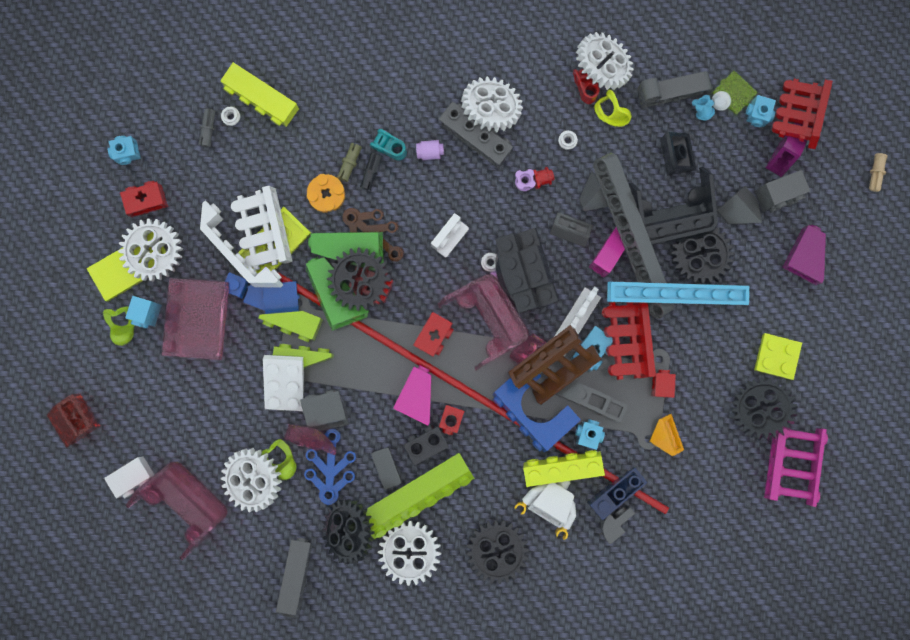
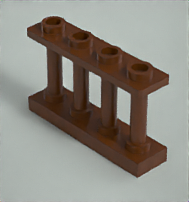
(548, 354)

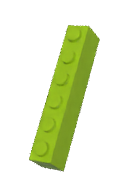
(418, 495)

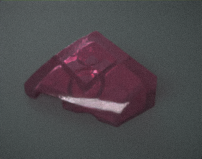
(309, 438)

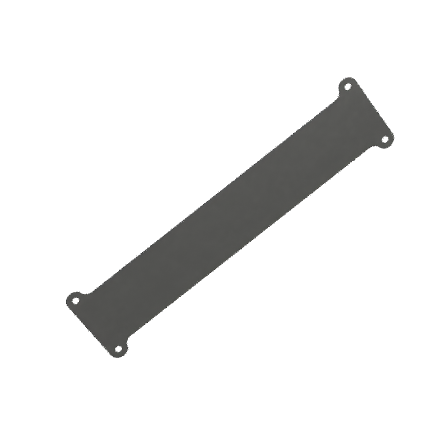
(373, 367)

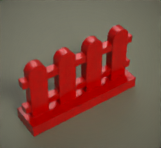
(805, 118)
(640, 340)

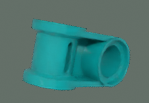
(386, 143)

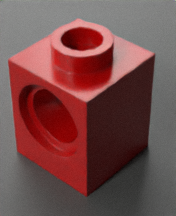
(663, 384)
(451, 411)

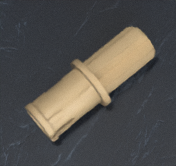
(877, 172)

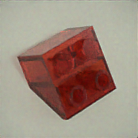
(72, 419)

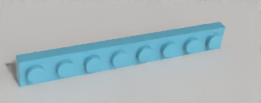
(677, 293)

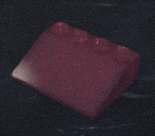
(195, 319)

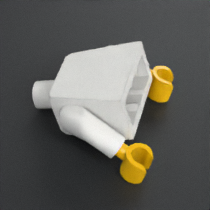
(553, 504)

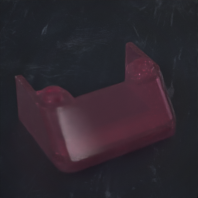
(497, 313)
(187, 498)

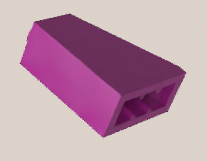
(786, 154)
(808, 255)

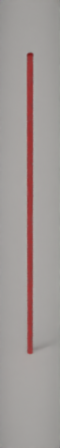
(462, 387)

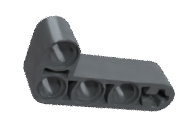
(656, 93)

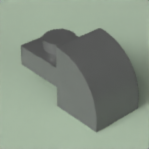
(611, 525)

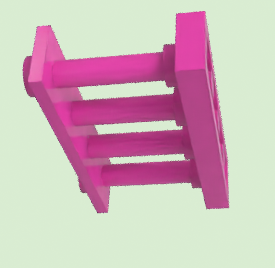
(776, 470)

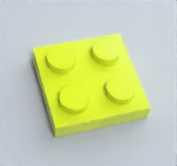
(778, 356)

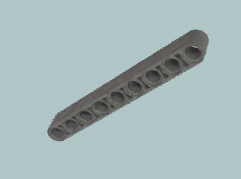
(630, 226)

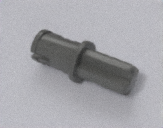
(207, 128)

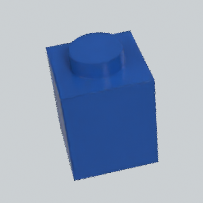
(237, 285)

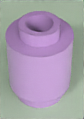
(429, 150)

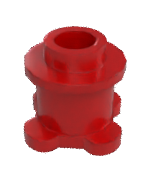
(543, 177)

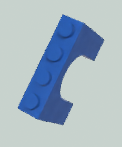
(543, 434)

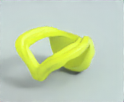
(620, 115)

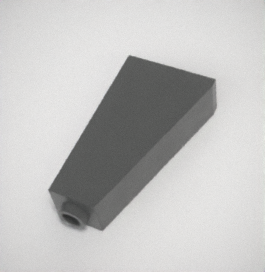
(294, 579)

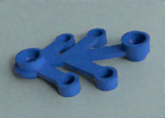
(330, 471)

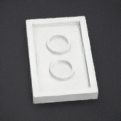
(283, 382)

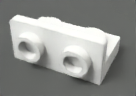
(449, 236)

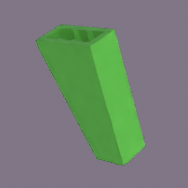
(334, 244)
(335, 314)

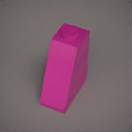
(608, 254)
(416, 396)

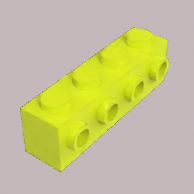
(259, 94)
(562, 469)

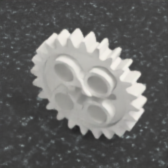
(594, 50)
(491, 104)
(138, 237)
(251, 480)
(409, 571)

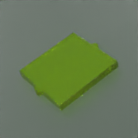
(738, 90)

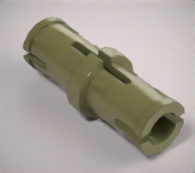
(349, 162)

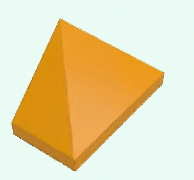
(666, 436)

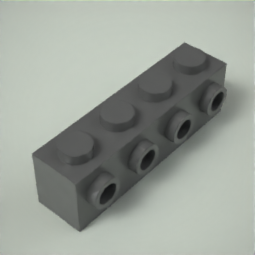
(480, 140)

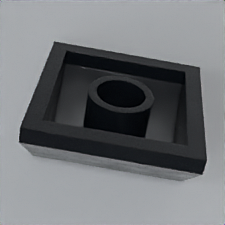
(677, 153)

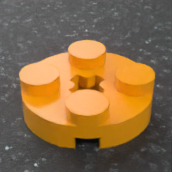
(326, 204)

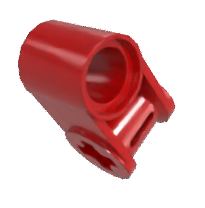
(585, 84)

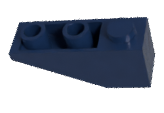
(616, 493)

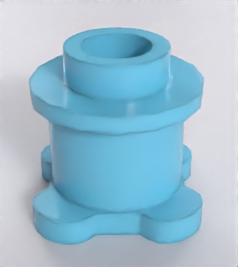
(704, 107)

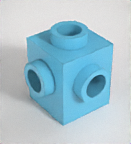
(760, 111)
(123, 150)
(596, 437)

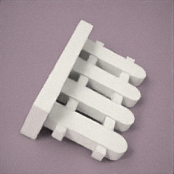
(273, 217)
(581, 310)

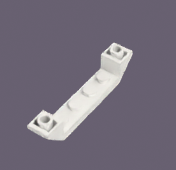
(209, 220)

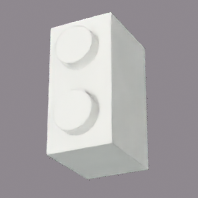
(129, 477)

